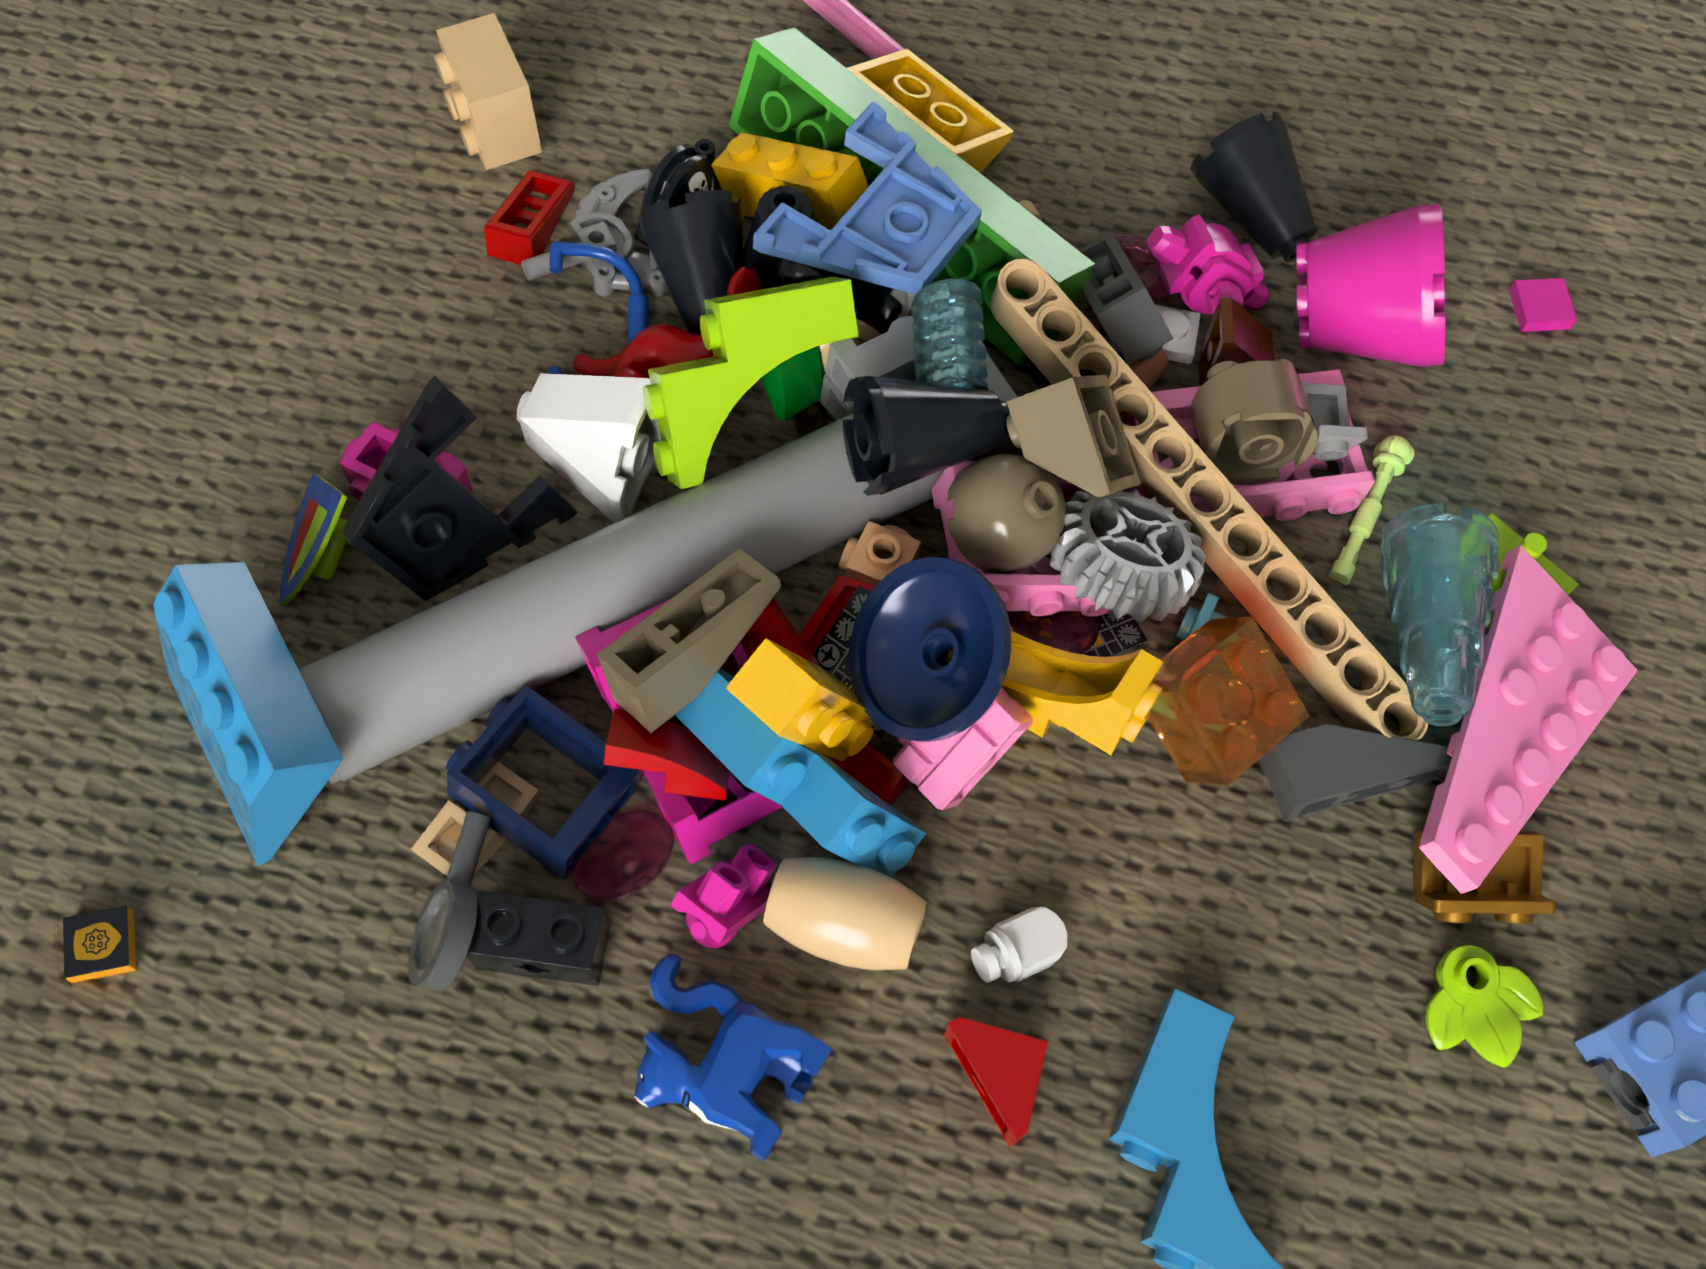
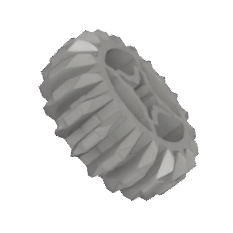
(1128, 554)

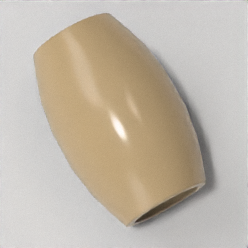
(844, 913)

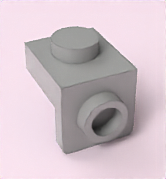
(1331, 420)

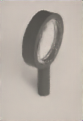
(449, 914)

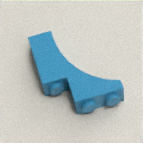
(804, 782)
(1171, 1124)

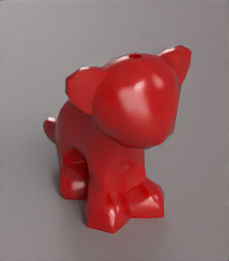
(660, 343)

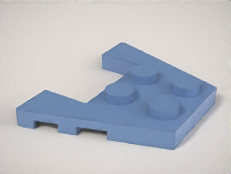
(895, 231)

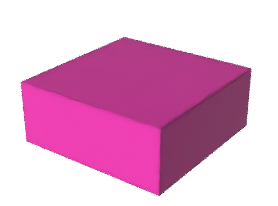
(1542, 304)

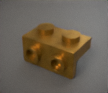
(1508, 891)

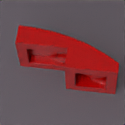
(669, 749)

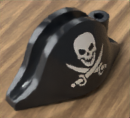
(678, 173)

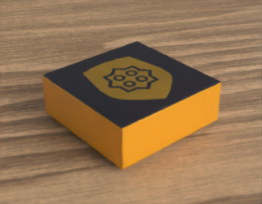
(99, 944)

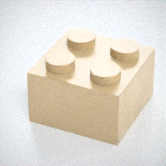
(487, 91)

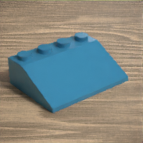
(244, 699)

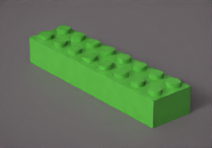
(811, 99)

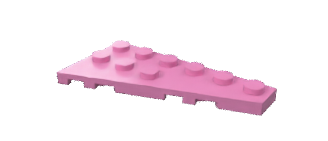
(1534, 707)

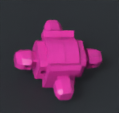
(1207, 264)

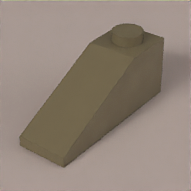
(685, 642)

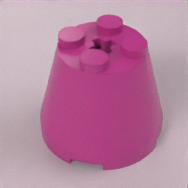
(1377, 289)

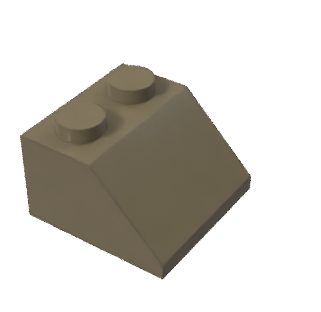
(1075, 434)

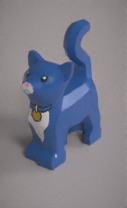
(742, 1054)

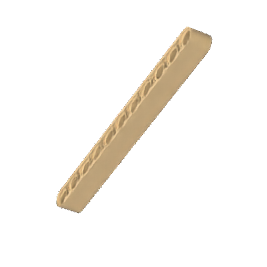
(1229, 515)

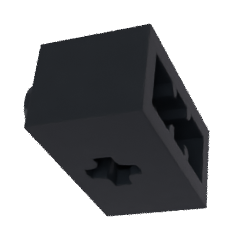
(539, 938)

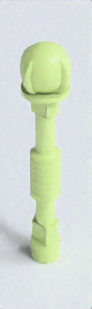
(1390, 461)

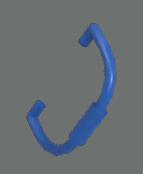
(637, 303)

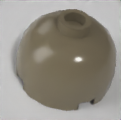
(1006, 512)

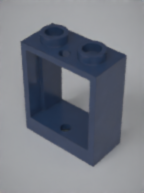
(505, 725)

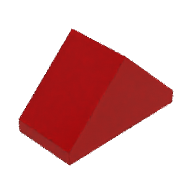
(1002, 1069)

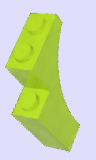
(748, 340)

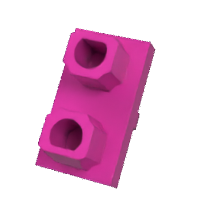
(726, 897)

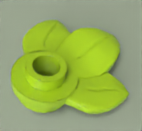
(1484, 1013)

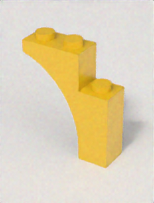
(1083, 693)

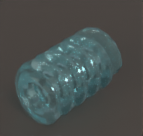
(949, 334)

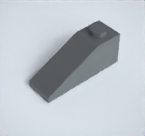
(1123, 301)
(1345, 765)

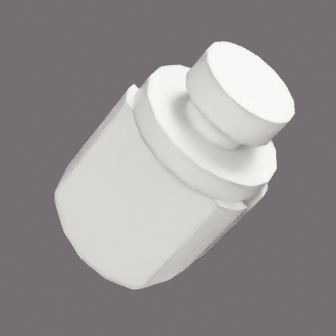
(1021, 946)

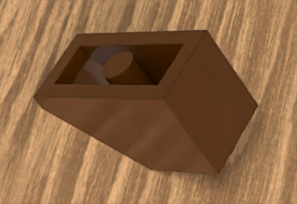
(1234, 337)

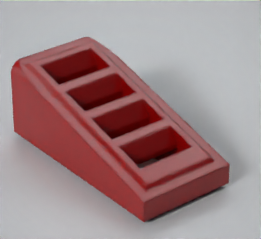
(518, 243)

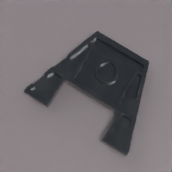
(424, 520)

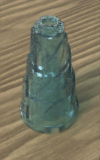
(1441, 599)

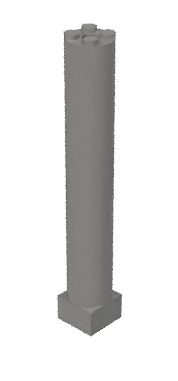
(523, 625)

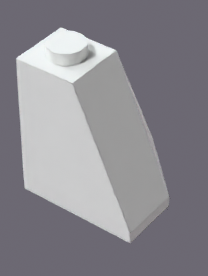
(593, 435)

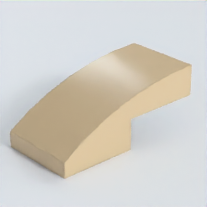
(441, 836)

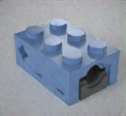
(1657, 1065)

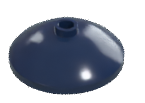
(904, 645)

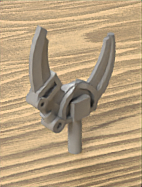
(598, 225)

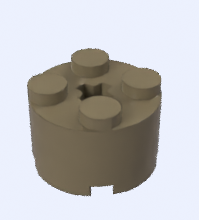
(1252, 419)

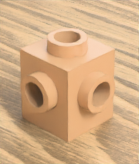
(878, 552)

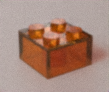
(1223, 701)

